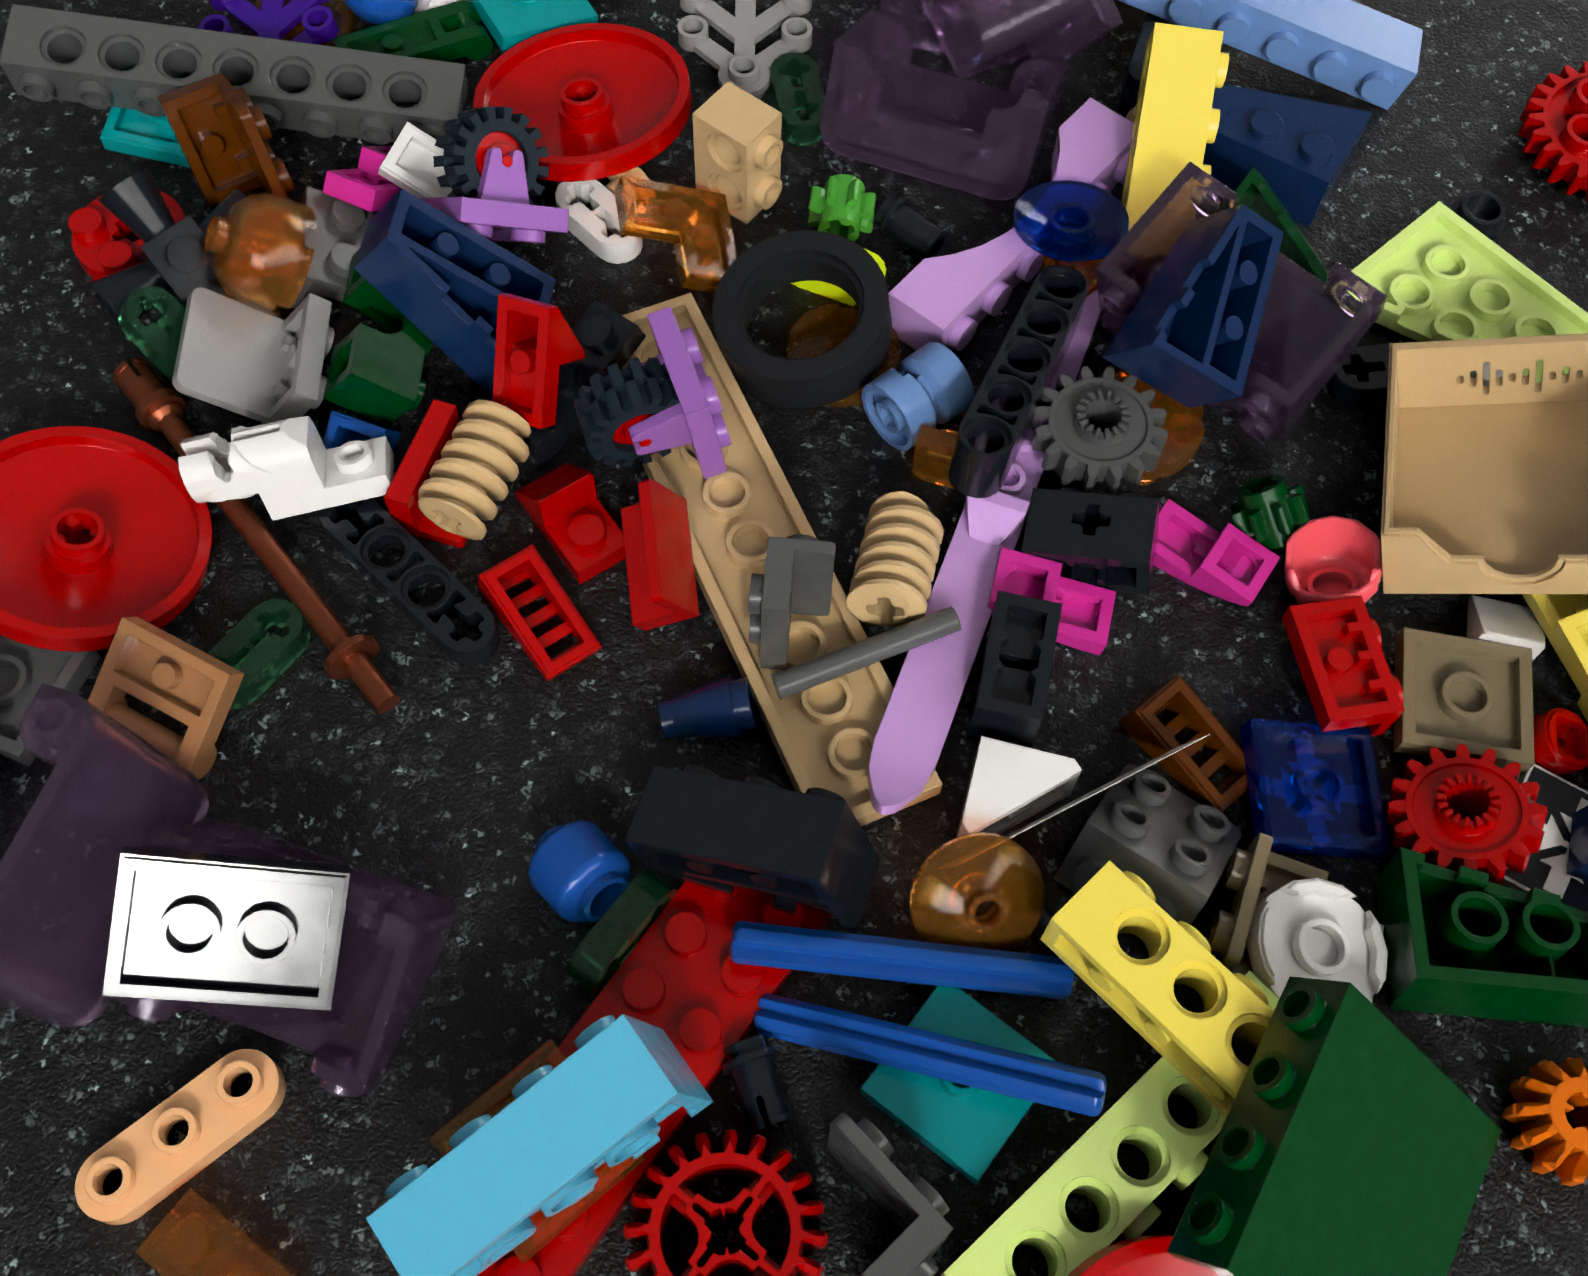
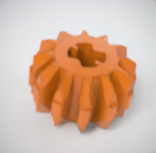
(1541, 1114)

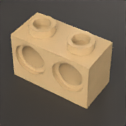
(738, 150)

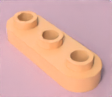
(215, 1125)

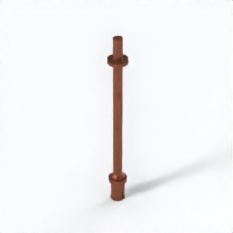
(350, 657)

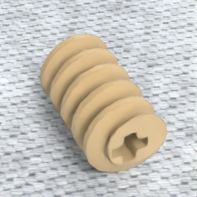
(475, 469)
(895, 561)

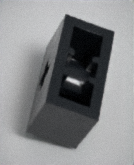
(1095, 536)

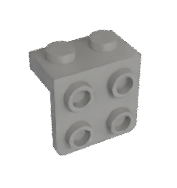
(252, 358)

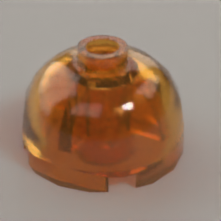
(262, 250)

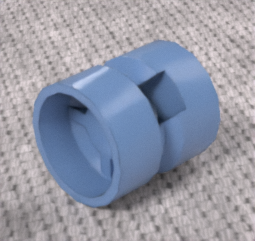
(925, 392)

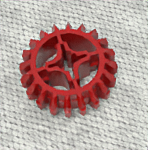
(766, 1180)

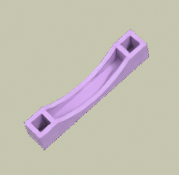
(955, 292)

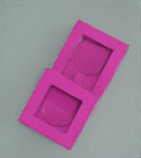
(362, 184)
(1214, 562)
(1085, 607)

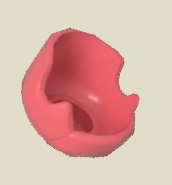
(1332, 560)

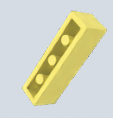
(1173, 111)

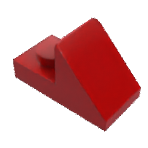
(528, 356)
(574, 521)

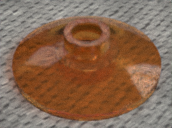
(965, 875)

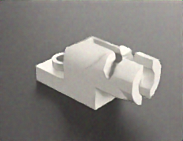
(286, 468)

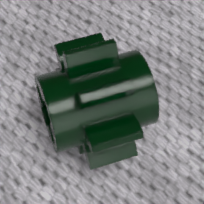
(1270, 510)

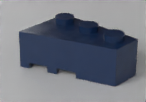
(1289, 141)
(445, 279)
(1202, 310)

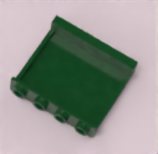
(1337, 1151)

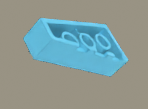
(537, 1150)

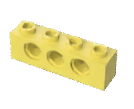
(1143, 989)

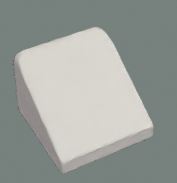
(1504, 624)

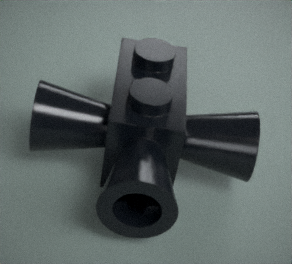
(172, 252)

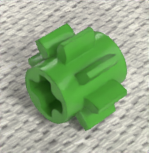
(842, 207)

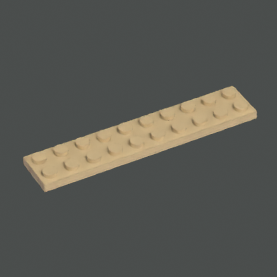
(824, 730)

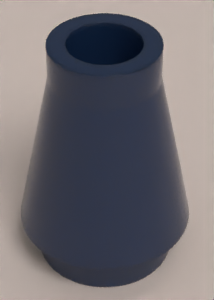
(711, 710)

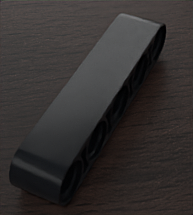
(1016, 380)

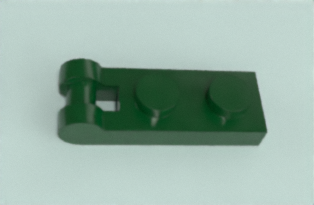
(434, 34)

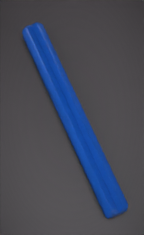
(899, 960)
(932, 1054)

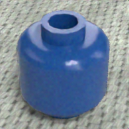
(578, 871)

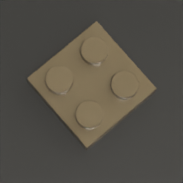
(1464, 695)

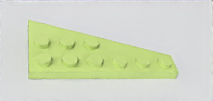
(1460, 285)

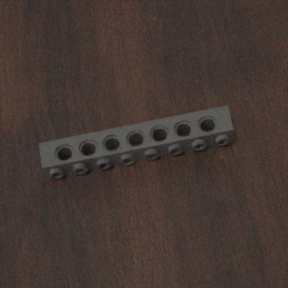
(45, 41)

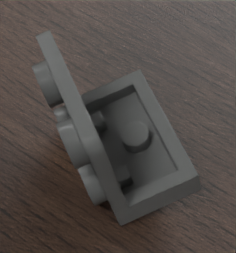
(1157, 836)
(910, 1204)

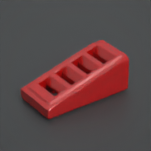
(514, 571)

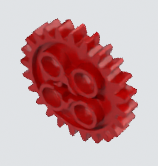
(1558, 127)

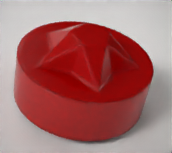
(1560, 741)

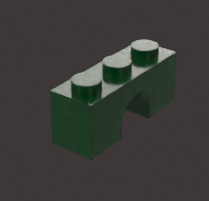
(378, 369)

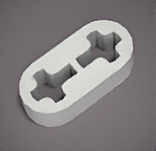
(592, 225)

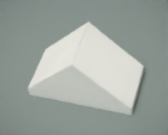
(1012, 785)

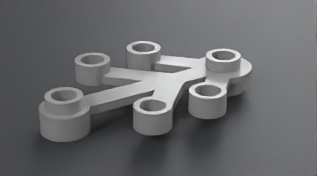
(744, 30)

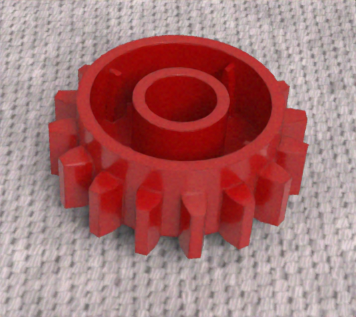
(1504, 813)

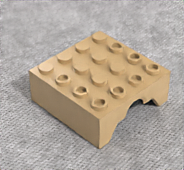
(1490, 477)

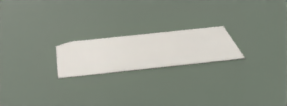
(1078, 800)

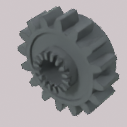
(1098, 431)

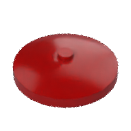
(596, 94)
(94, 536)

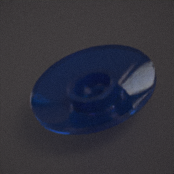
(1070, 220)

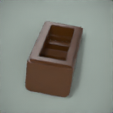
(1192, 714)

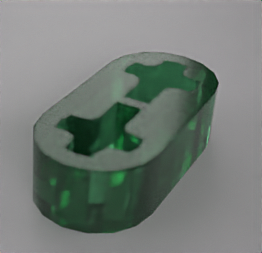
(789, 100)
(156, 341)
(259, 655)
(619, 931)

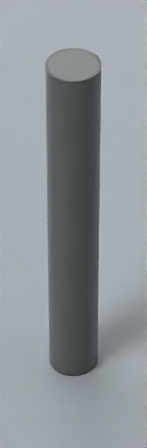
(866, 652)

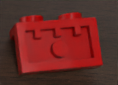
(1344, 665)

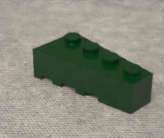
(1480, 946)

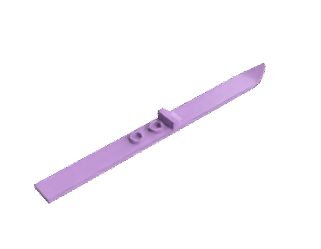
(937, 672)

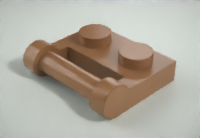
(173, 680)

